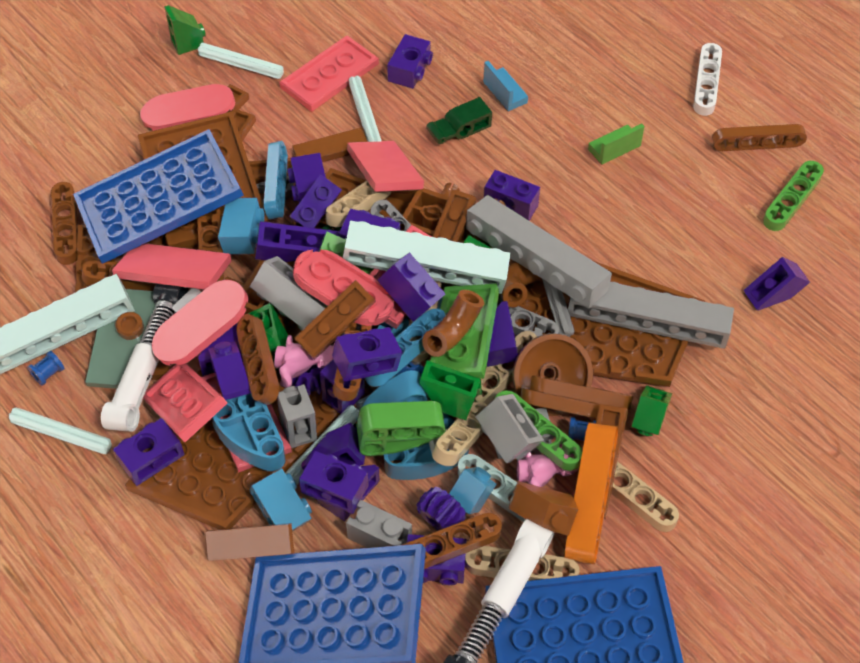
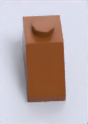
(544, 507)

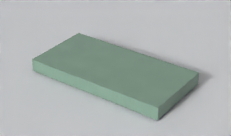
(113, 352)

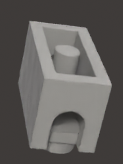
(297, 408)
(509, 428)
(377, 527)

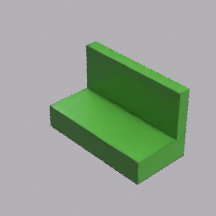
(616, 143)

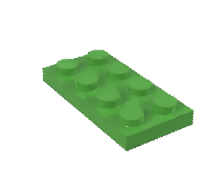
(472, 351)

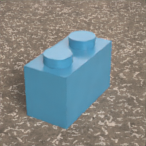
(240, 226)
(280, 501)

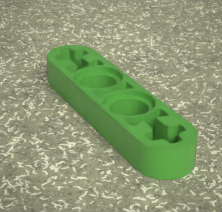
(796, 196)
(551, 450)

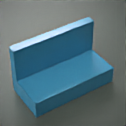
(504, 87)

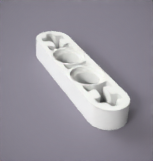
(705, 78)

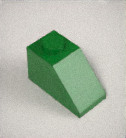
(184, 30)
(450, 388)
(651, 411)

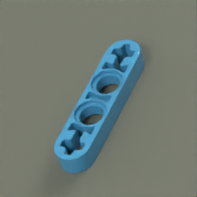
(275, 180)
(410, 348)

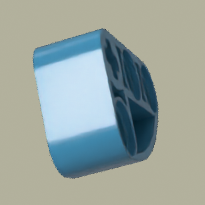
(400, 388)
(241, 434)
(417, 462)

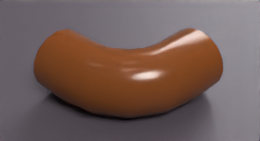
(514, 289)
(454, 324)

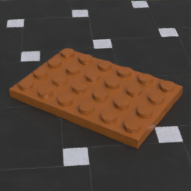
(229, 141)

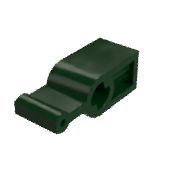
(461, 121)

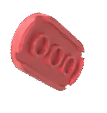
(187, 106)
(328, 275)
(200, 322)

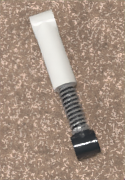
(123, 411)
(504, 591)

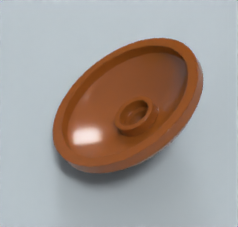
(558, 352)

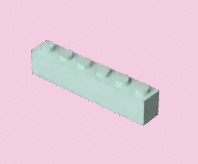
(441, 258)
(62, 322)

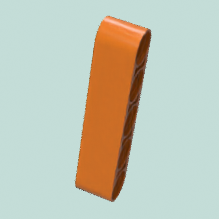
(592, 492)

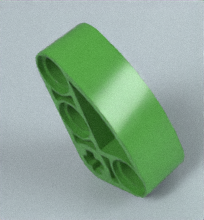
(398, 426)

